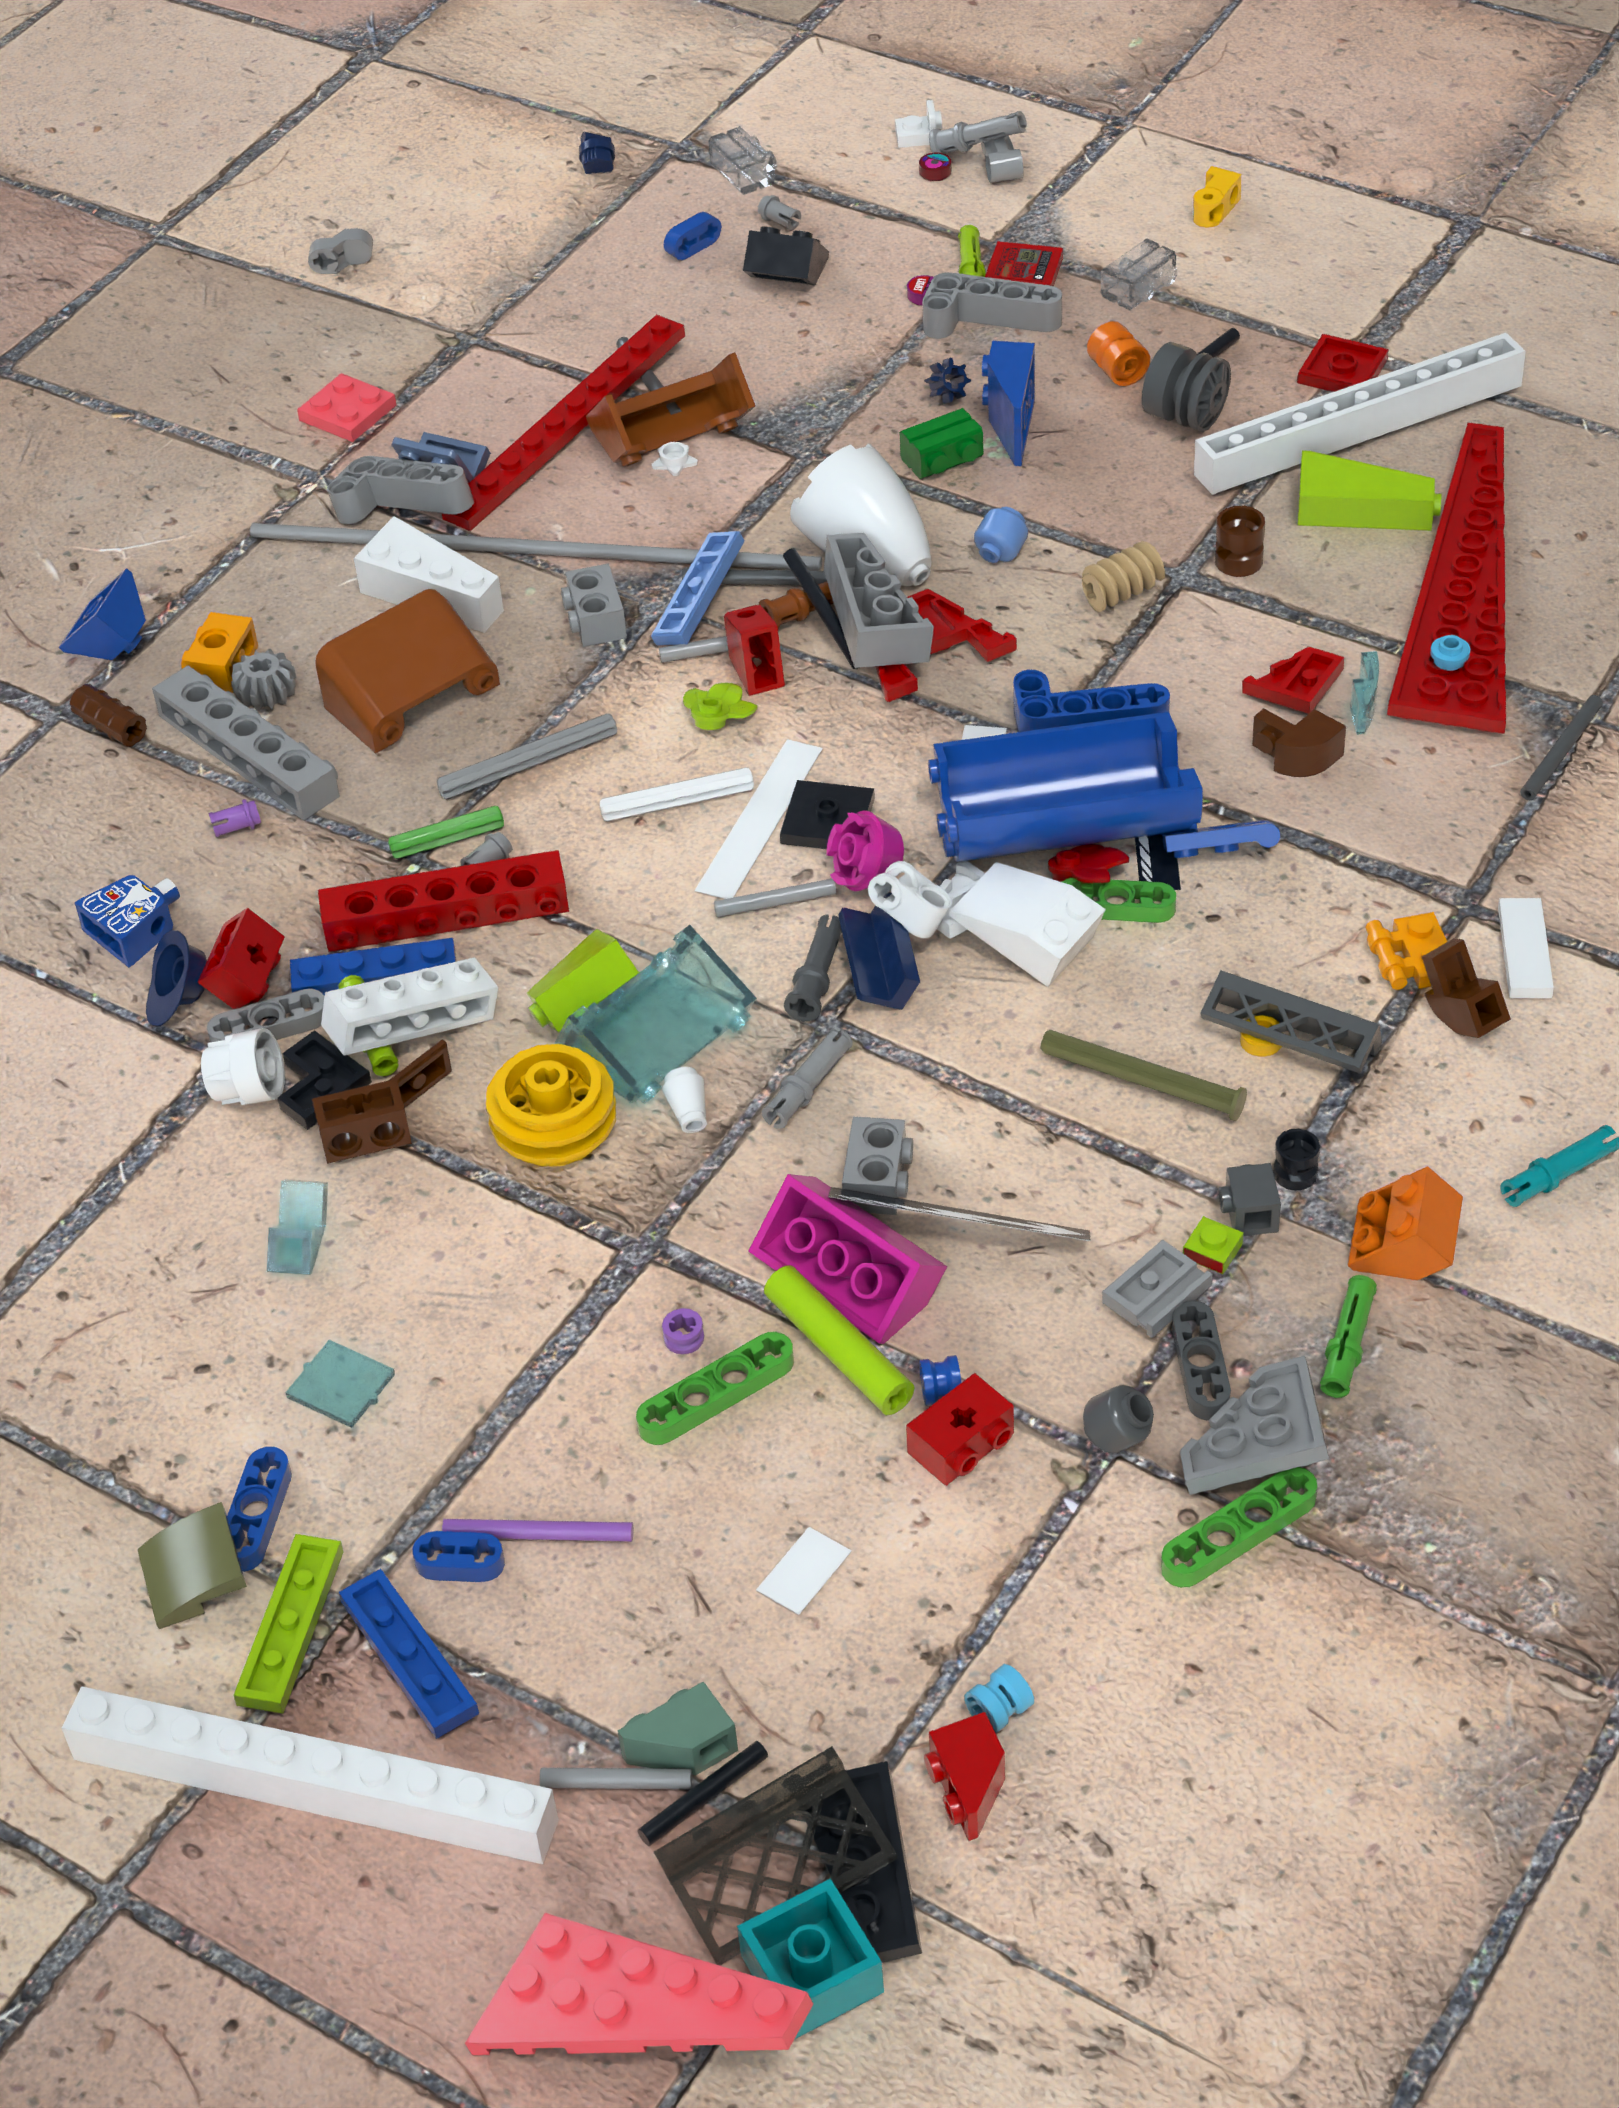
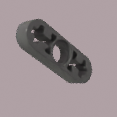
(1206, 1343)

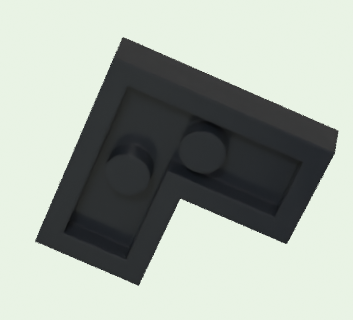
(323, 1073)

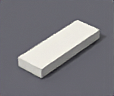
(1525, 948)

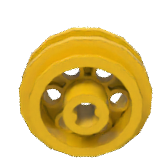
(537, 1110)

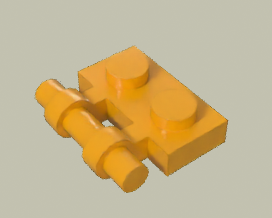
(1412, 936)

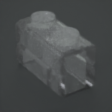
(742, 160)
(1138, 274)

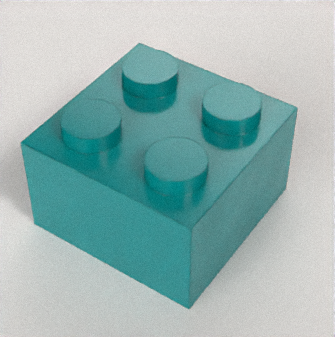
(816, 1949)

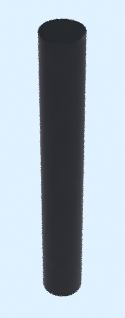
(702, 1793)

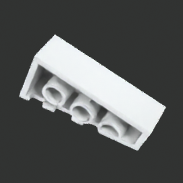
(407, 561)

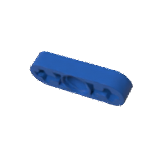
(252, 1489)

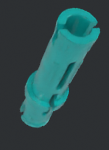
(1546, 1173)

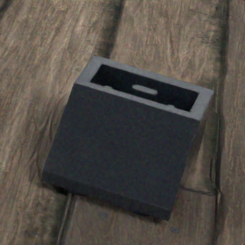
(784, 257)

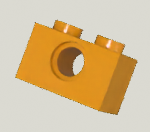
(220, 646)

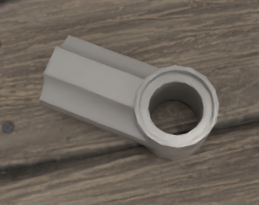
(1002, 160)

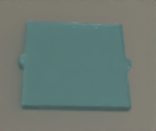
(340, 1383)

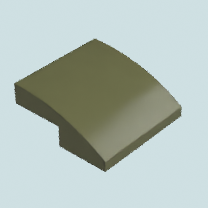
(190, 1565)

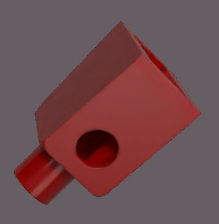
(754, 635)

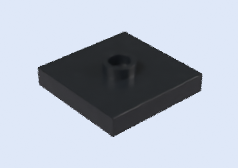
(817, 808)

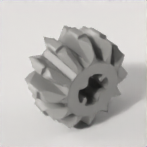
(263, 679)

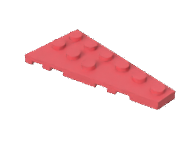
(620, 1995)

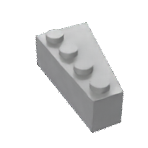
(871, 607)

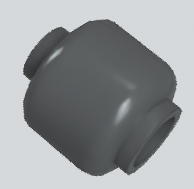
(1118, 1419)

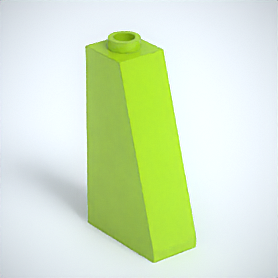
(1364, 495)

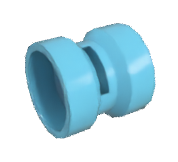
(1000, 1697)

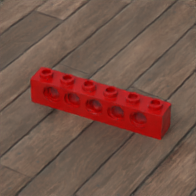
(443, 900)

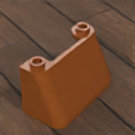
(397, 664)

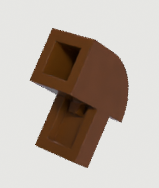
(1299, 748)
(1460, 998)

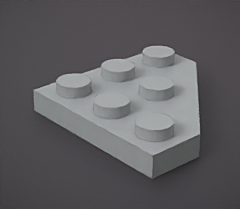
(1261, 1432)

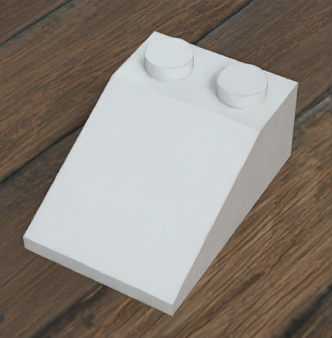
(1029, 919)

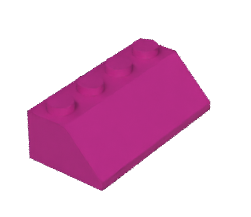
(847, 1256)

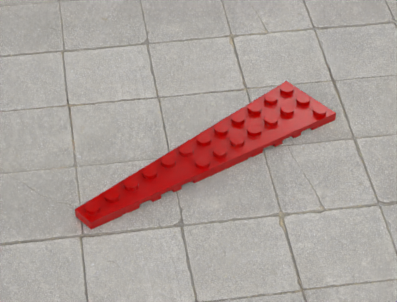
(1462, 598)

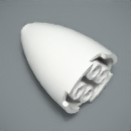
(864, 495)

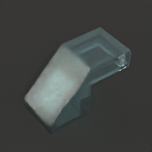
(301, 1226)

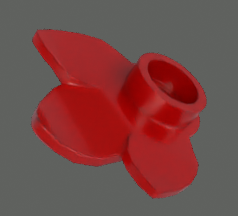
(1086, 863)

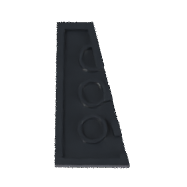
(885, 1898)

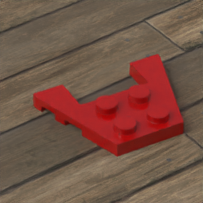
(950, 628)

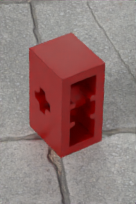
(242, 959)
(960, 1429)

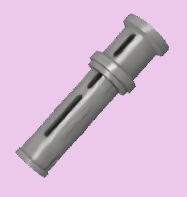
(964, 136)

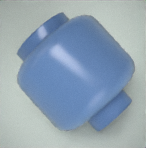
(1001, 535)

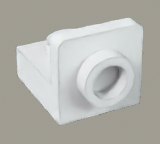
(915, 130)

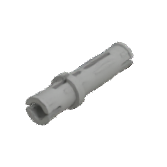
(798, 1088)

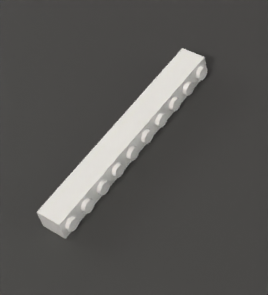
(1358, 413)
(312, 1774)

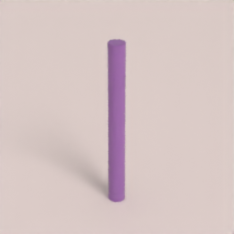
(544, 1529)

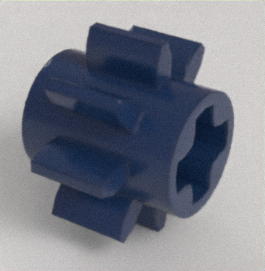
(951, 372)

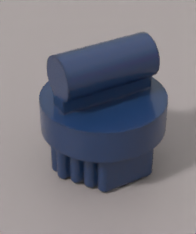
(596, 153)

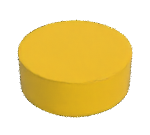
(1258, 1046)

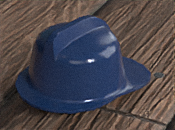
(174, 977)

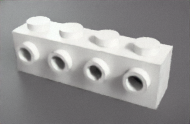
(409, 1006)

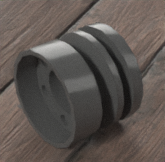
(1186, 386)

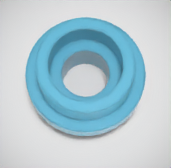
(1450, 652)

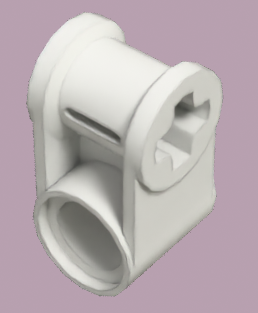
(913, 901)

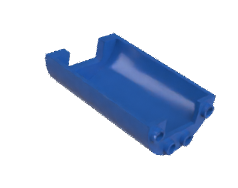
(1063, 787)

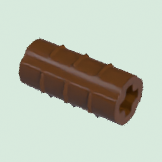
(108, 715)

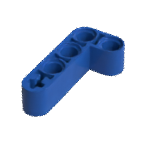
(1040, 709)

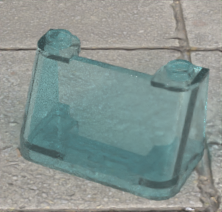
(661, 1016)

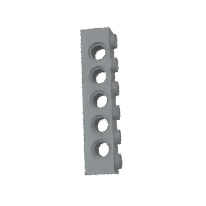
(247, 742)

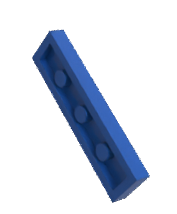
(373, 964)
(409, 1653)

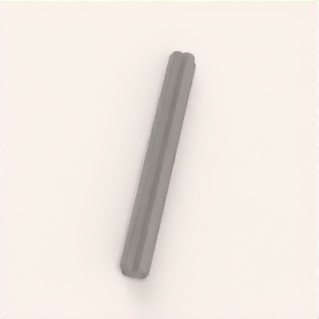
(526, 756)

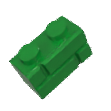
(941, 443)

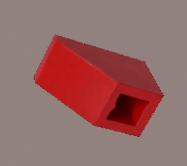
(971, 1769)

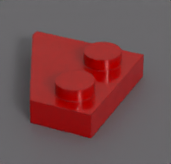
(1297, 680)

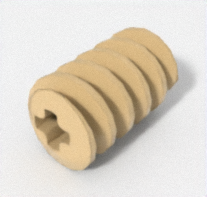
(1122, 575)

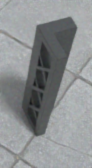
(1292, 1013)

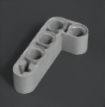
(989, 302)
(398, 484)

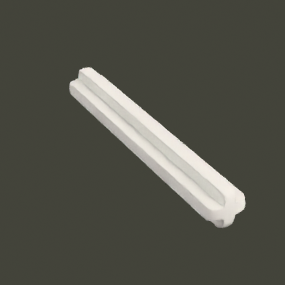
(676, 794)

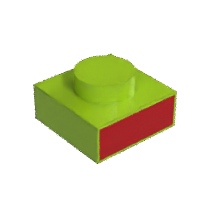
(1213, 1245)

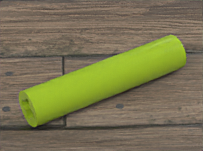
(839, 1340)

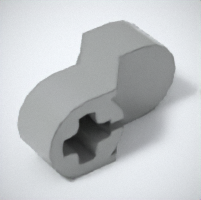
(344, 249)

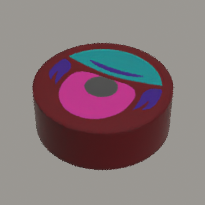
(935, 166)

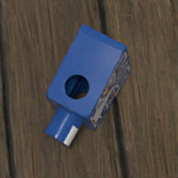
(128, 916)

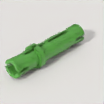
(1345, 1349)

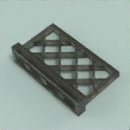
(762, 1814)

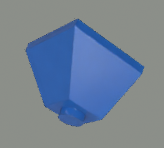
(108, 621)

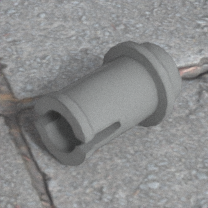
(773, 209)
(494, 848)

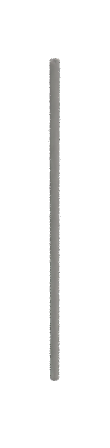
(528, 546)

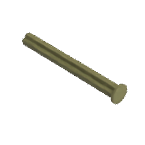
(1145, 1073)

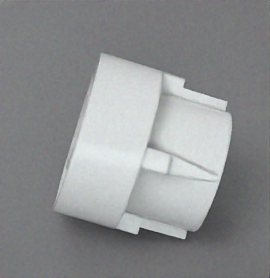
(244, 1068)

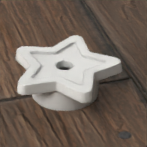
(674, 458)

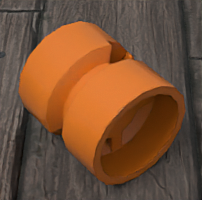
(1118, 353)

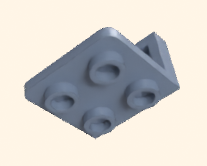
(444, 450)

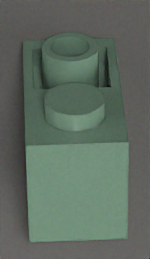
(680, 1734)

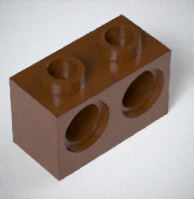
(362, 1121)

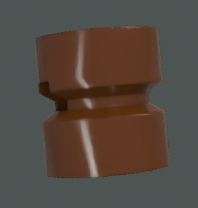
(1239, 541)

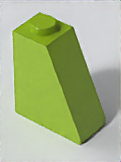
(581, 978)

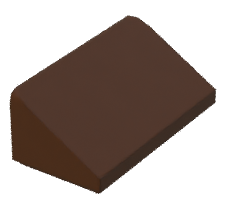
(423, 1072)

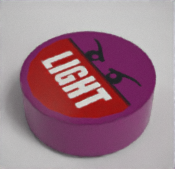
(917, 288)

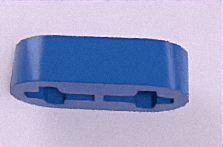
(692, 235)
(458, 1556)

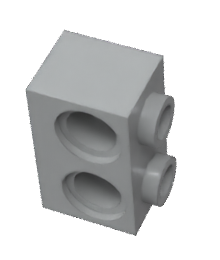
(594, 605)
(877, 1160)

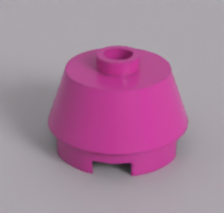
(863, 849)

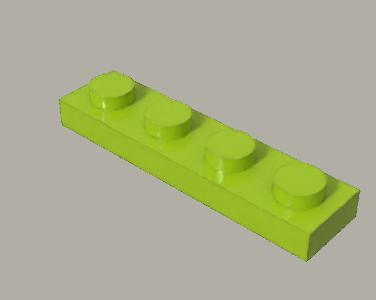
(288, 1624)

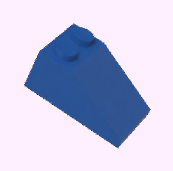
(1010, 393)

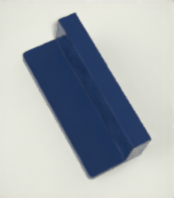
(879, 957)

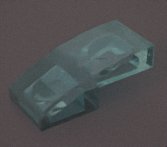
(1365, 692)

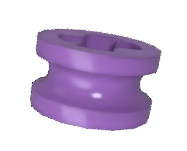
(675, 1340)

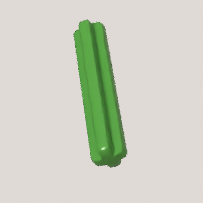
(446, 832)

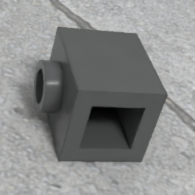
(1251, 1199)

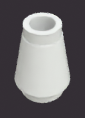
(686, 1097)

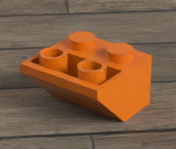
(1407, 1227)

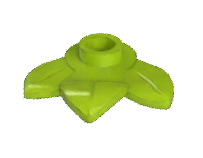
(715, 706)

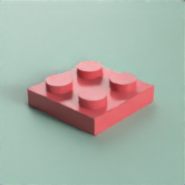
(346, 407)

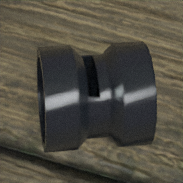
(1296, 1159)

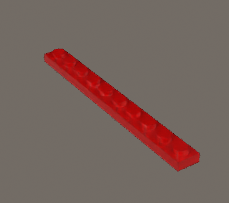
(567, 419)

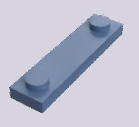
(697, 588)

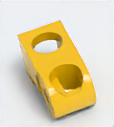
(1217, 198)

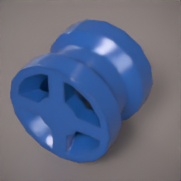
(938, 1378)

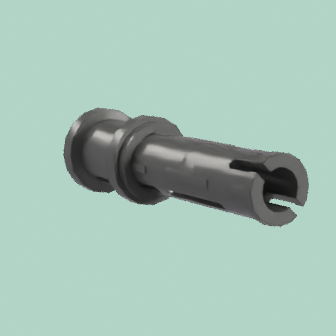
(812, 979)

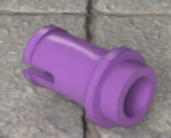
(237, 816)

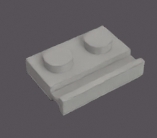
(1156, 1287)

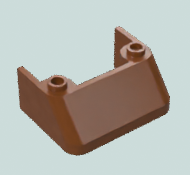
(645, 423)

